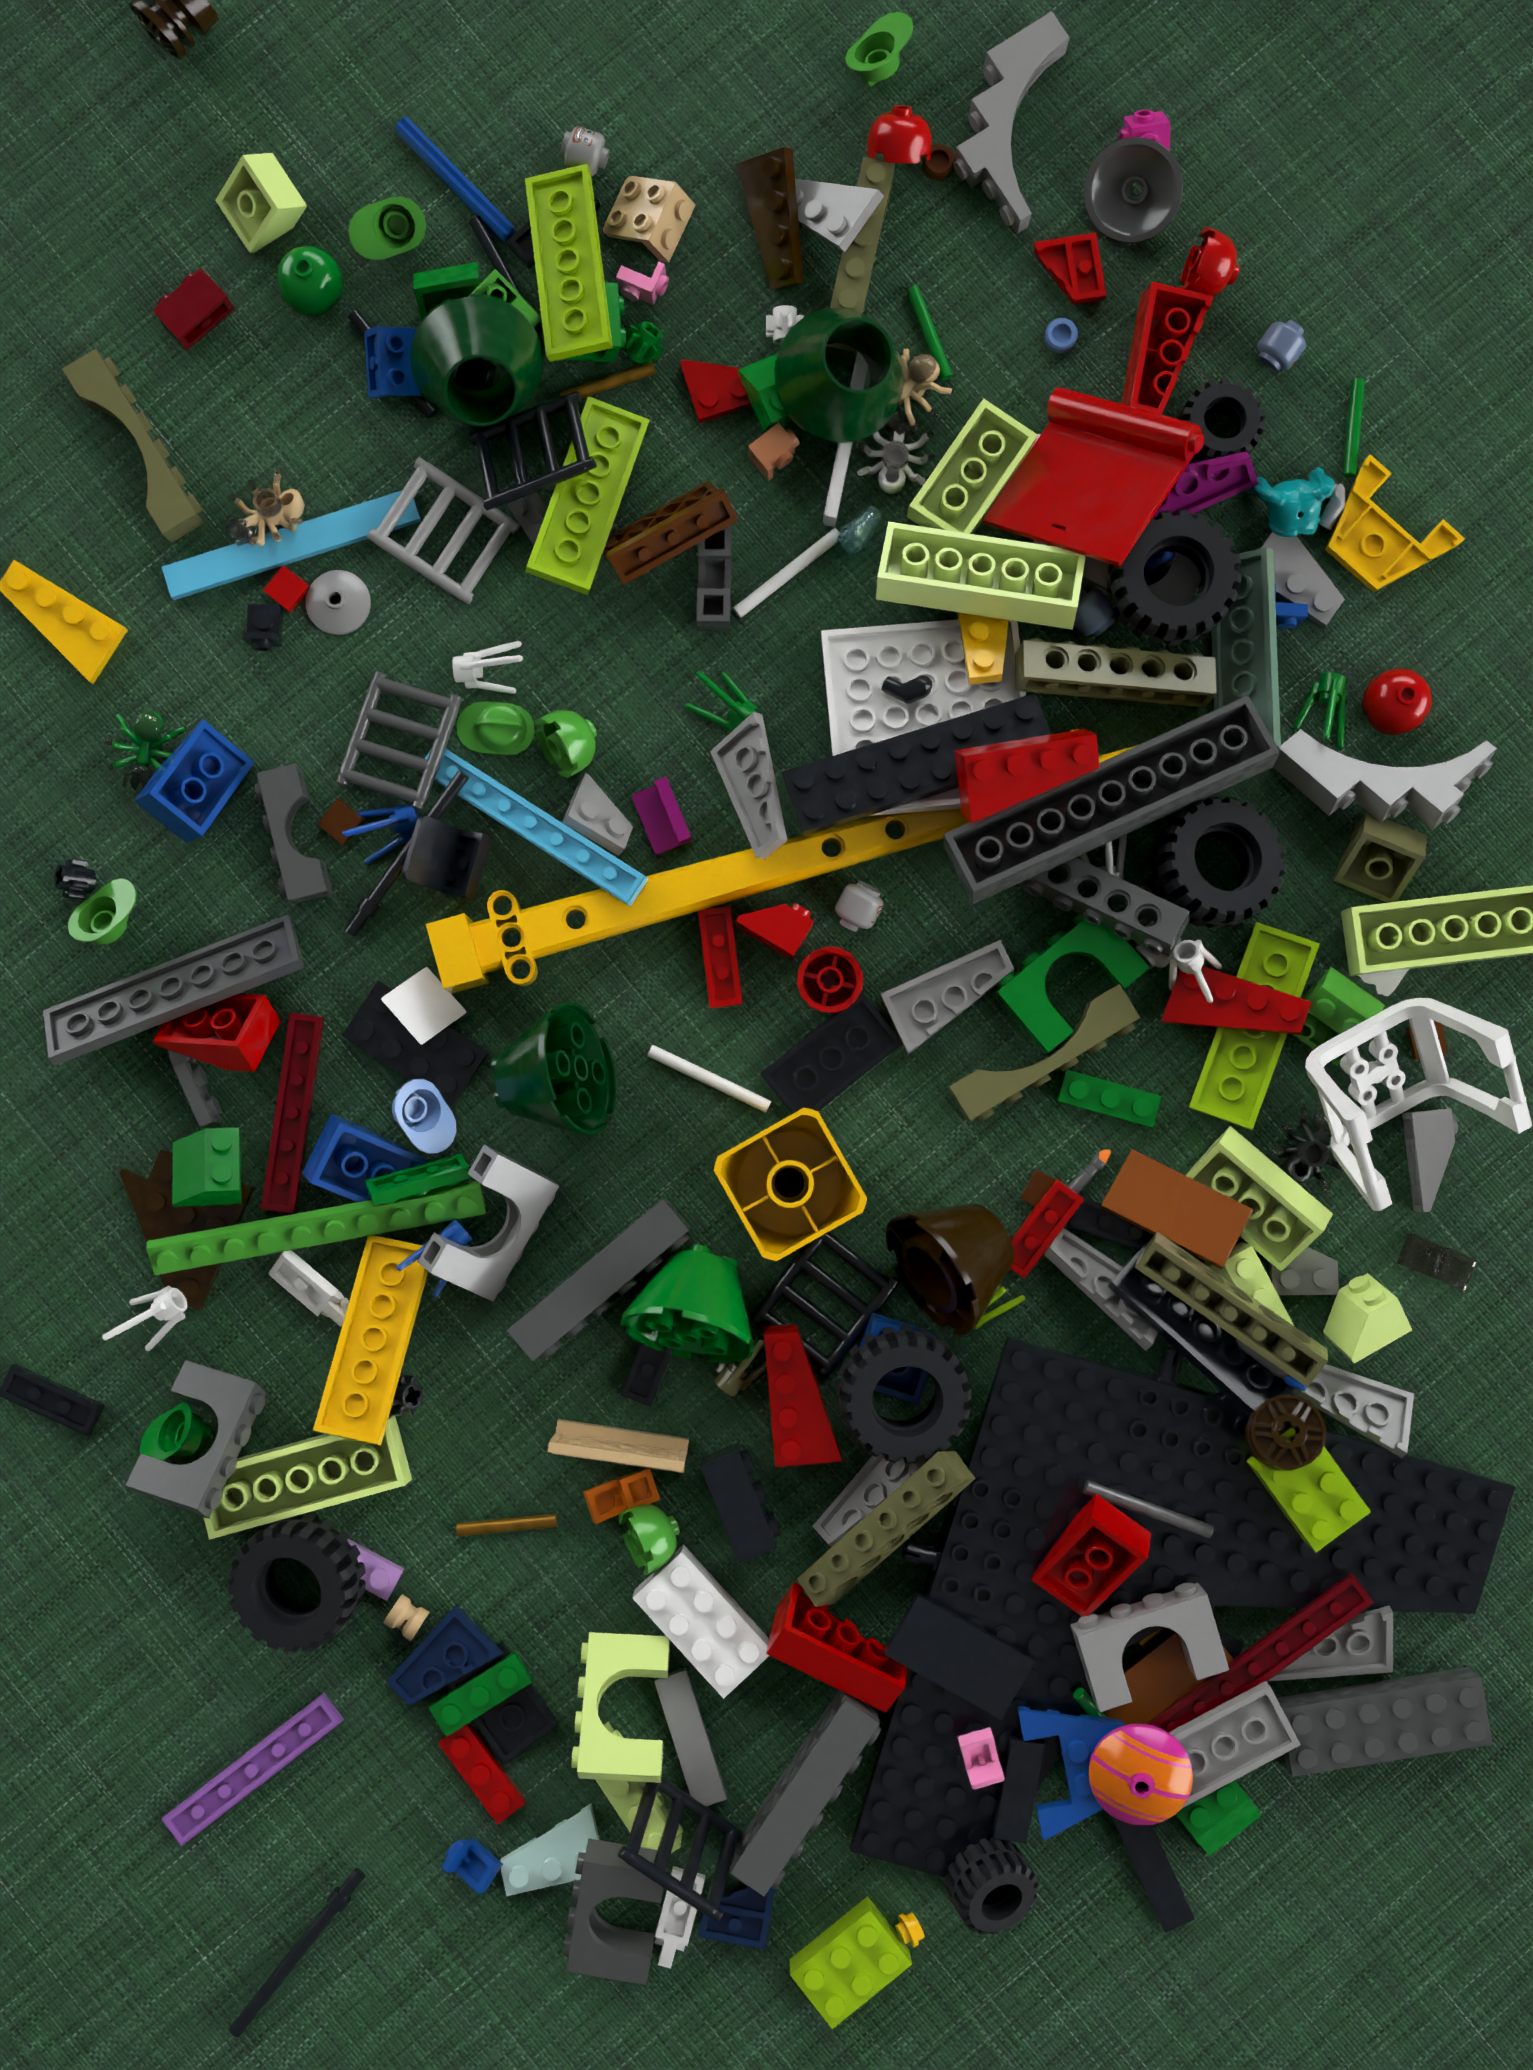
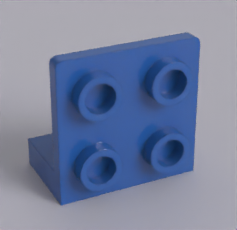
(389, 362)

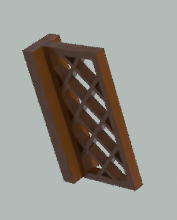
(668, 531)

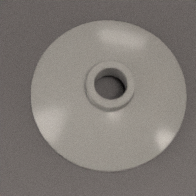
(347, 614)

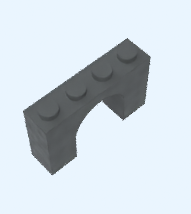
(199, 1484)
(594, 1944)

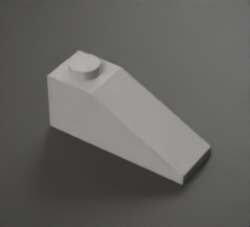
(1428, 1149)

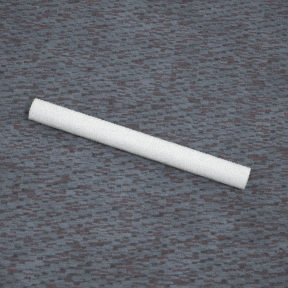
(787, 573)
(709, 1078)

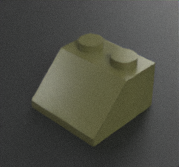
(1381, 858)

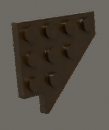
(159, 1219)

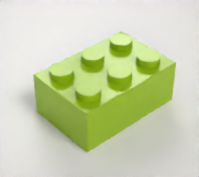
(1314, 1497)
(850, 1962)

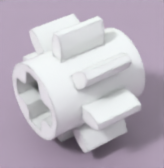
(781, 322)

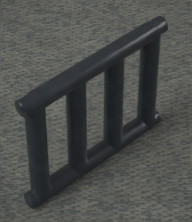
(554, 474)
(845, 1337)
(657, 1870)

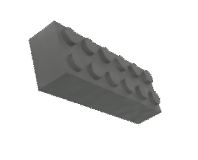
(598, 1279)
(1386, 1721)
(803, 1792)

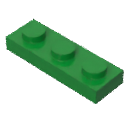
(1108, 1098)
(417, 1180)
(481, 1693)

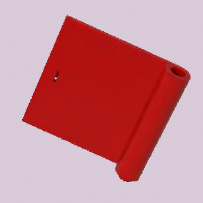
(1095, 476)

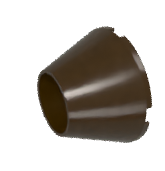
(951, 1261)

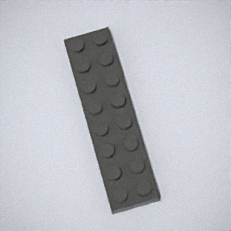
(172, 989)

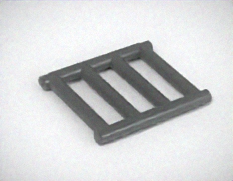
(427, 766)

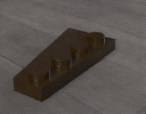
(772, 204)

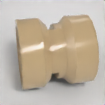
(406, 1617)

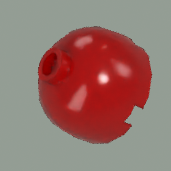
(900, 136)
(1210, 264)
(1397, 701)
(829, 980)

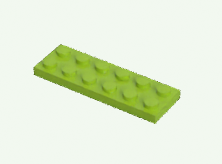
(568, 263)
(587, 505)
(1245, 1059)

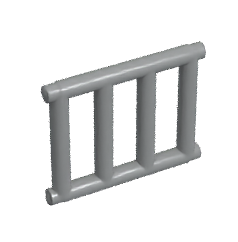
(408, 554)

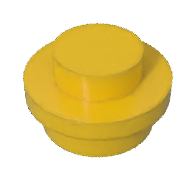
(909, 1929)

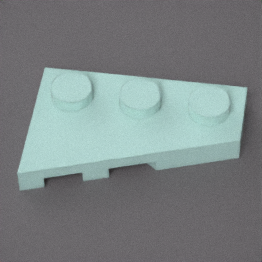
(551, 1856)

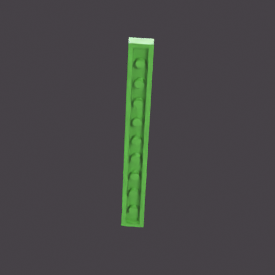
(313, 1228)

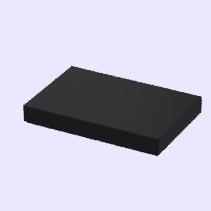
(516, 1720)

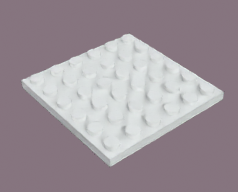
(864, 657)

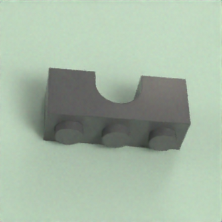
(715, 581)

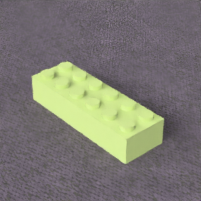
(980, 575)
(1439, 930)
(307, 1478)

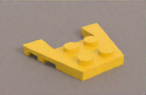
(1373, 543)

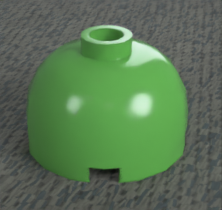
(567, 740)
(649, 1536)

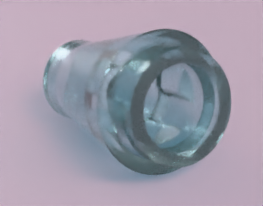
(859, 531)

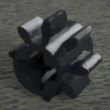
(74, 878)
(407, 1396)

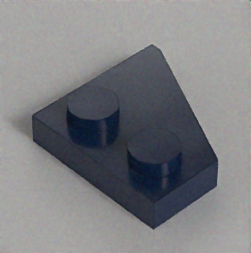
(743, 1918)

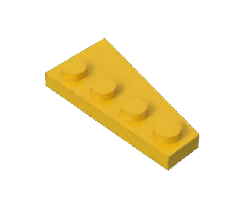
(71, 625)
(983, 647)

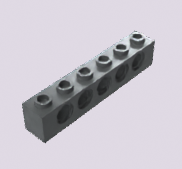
(1111, 890)

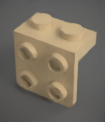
(650, 214)

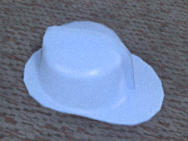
(424, 1116)

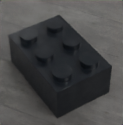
(740, 1501)

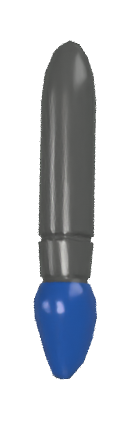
(1270, 1366)

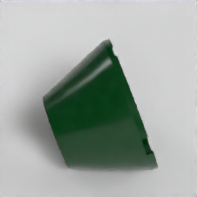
(476, 329)
(812, 393)

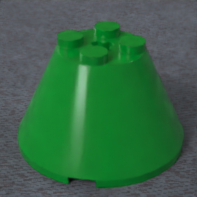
(693, 1308)

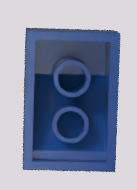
(195, 782)
(352, 1154)

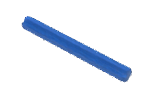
(454, 179)

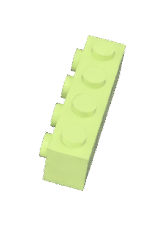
(626, 1798)

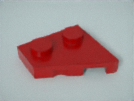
(1074, 266)
(714, 389)

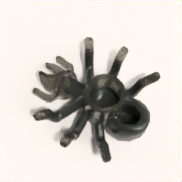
(1309, 1153)

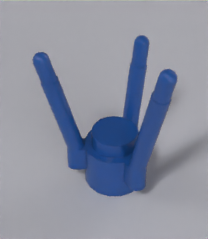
(402, 820)
(453, 1232)

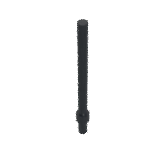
(370, 904)
(336, 1903)

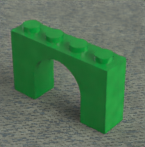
(1026, 995)

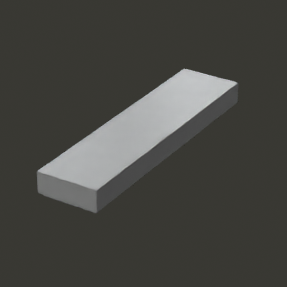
(690, 1737)

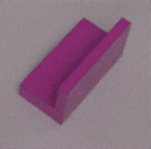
(661, 817)

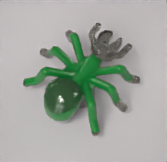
(145, 743)

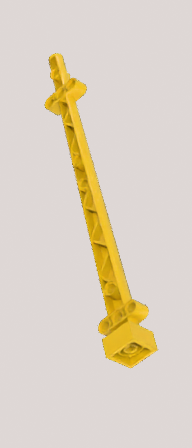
(472, 949)

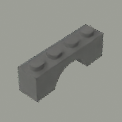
(283, 795)

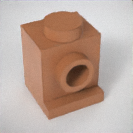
(773, 450)

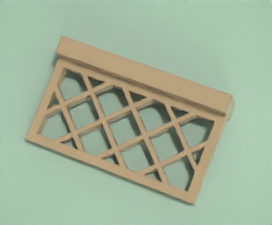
(619, 1445)

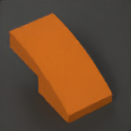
(621, 1494)

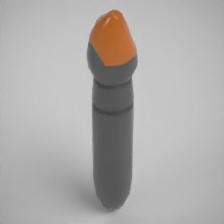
(1084, 1177)

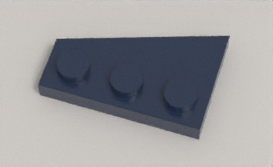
(444, 1656)

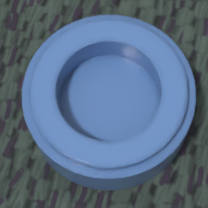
(1060, 335)

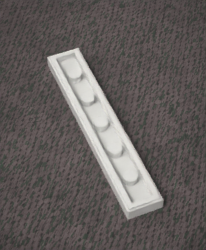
(843, 453)

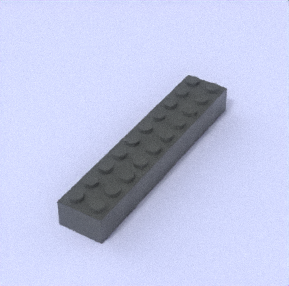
(1111, 800)

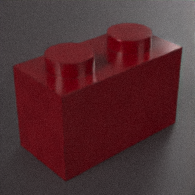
(193, 308)

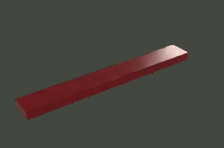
(1270, 1653)

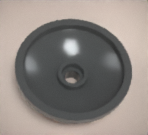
(1109, 193)

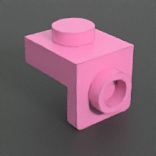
(638, 286)
(981, 1758)

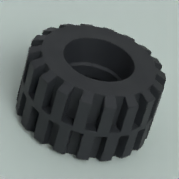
(1234, 403)
(991, 1886)

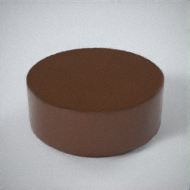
(940, 164)

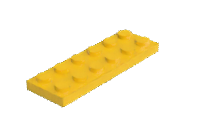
(372, 1343)

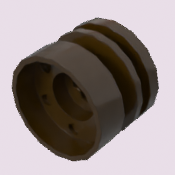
(169, 21)
(1275, 1451)

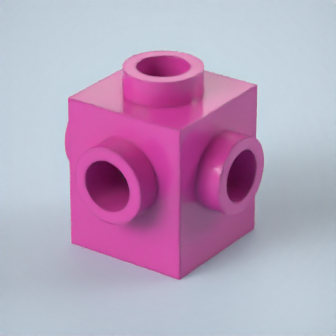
(1147, 125)

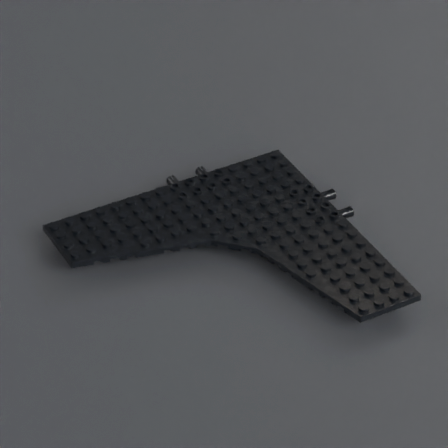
(1180, 1447)

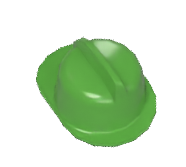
(878, 50)
(387, 228)
(495, 728)
(105, 914)

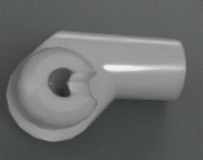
(1334, 507)

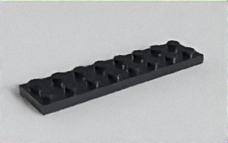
(902, 766)

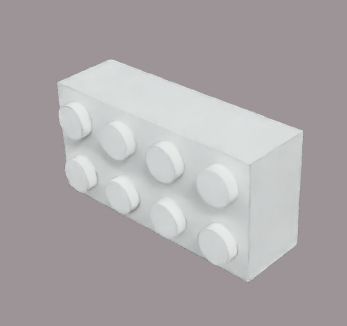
(703, 1621)

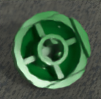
(310, 280)

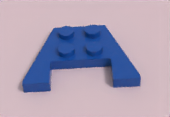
(1077, 1740)

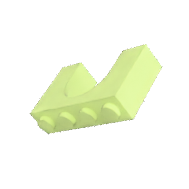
(601, 1752)

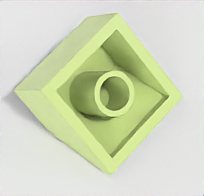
(260, 200)
(1365, 1318)

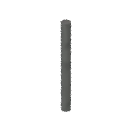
(1149, 1509)

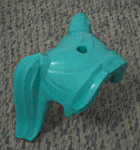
(1292, 497)

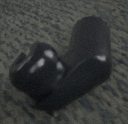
(909, 691)

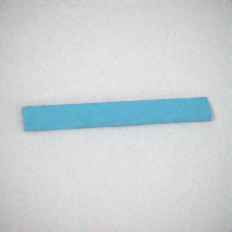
(308, 540)
(543, 830)

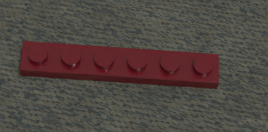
(292, 1113)

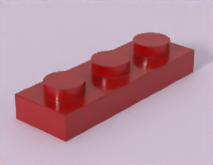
(720, 957)
(1043, 1225)
(482, 1773)

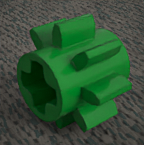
(644, 342)

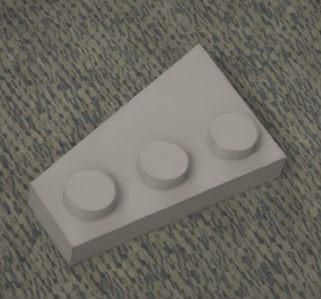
(835, 210)

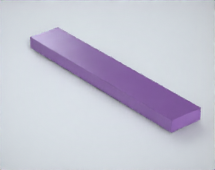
(252, 1769)

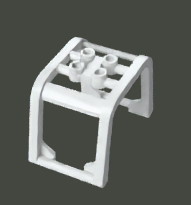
(1357, 1123)

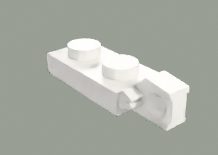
(309, 1287)
(675, 1921)

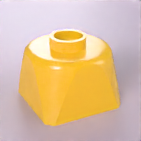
(781, 1222)

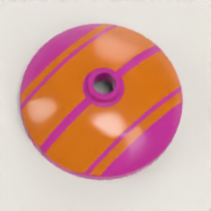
(1140, 1755)

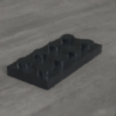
(445, 1059)

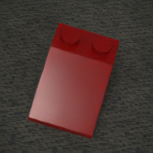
(224, 1034)
(1093, 1556)

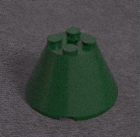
(558, 1072)

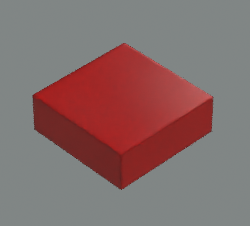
(286, 589)

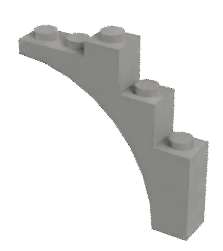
(1010, 72)
(1338, 780)

